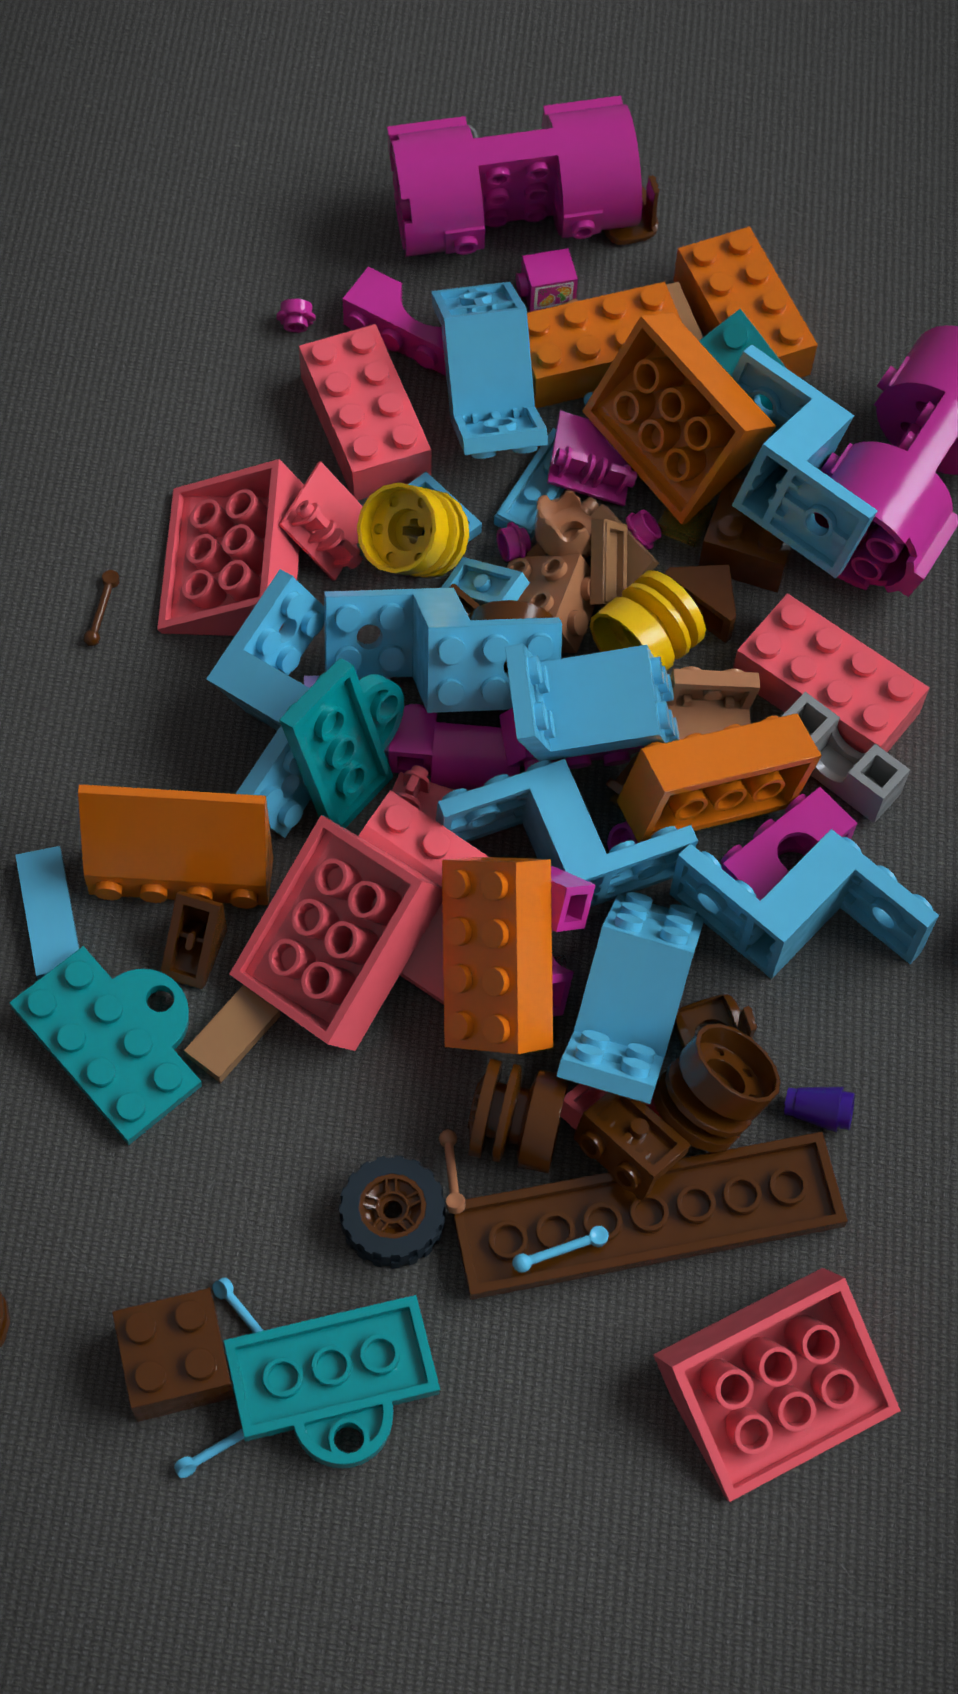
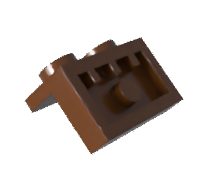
(629, 1142)

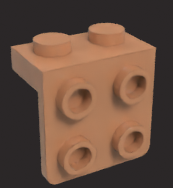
(562, 589)
(711, 699)

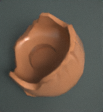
(563, 526)

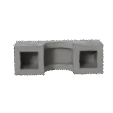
(862, 780)

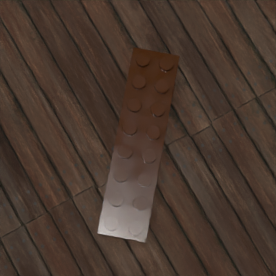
(692, 1211)

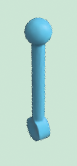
(597, 1237)
(224, 1290)
(186, 1466)

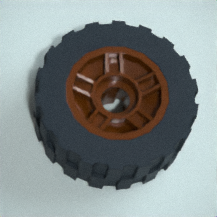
(368, 1198)

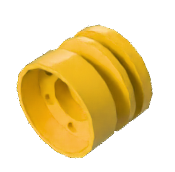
(393, 527)
(653, 614)

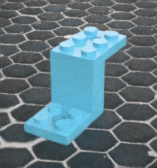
(489, 369)
(786, 476)
(435, 642)
(257, 679)
(590, 701)
(562, 829)
(819, 885)
(632, 997)

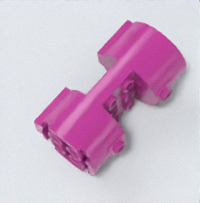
(574, 169)
(900, 479)

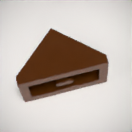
(712, 593)
(193, 939)

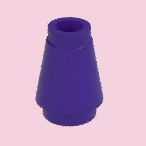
(821, 1106)

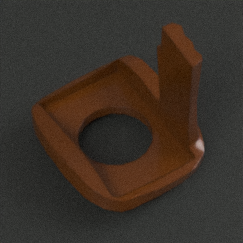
(649, 222)
(719, 1009)

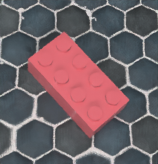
(364, 410)
(807, 653)

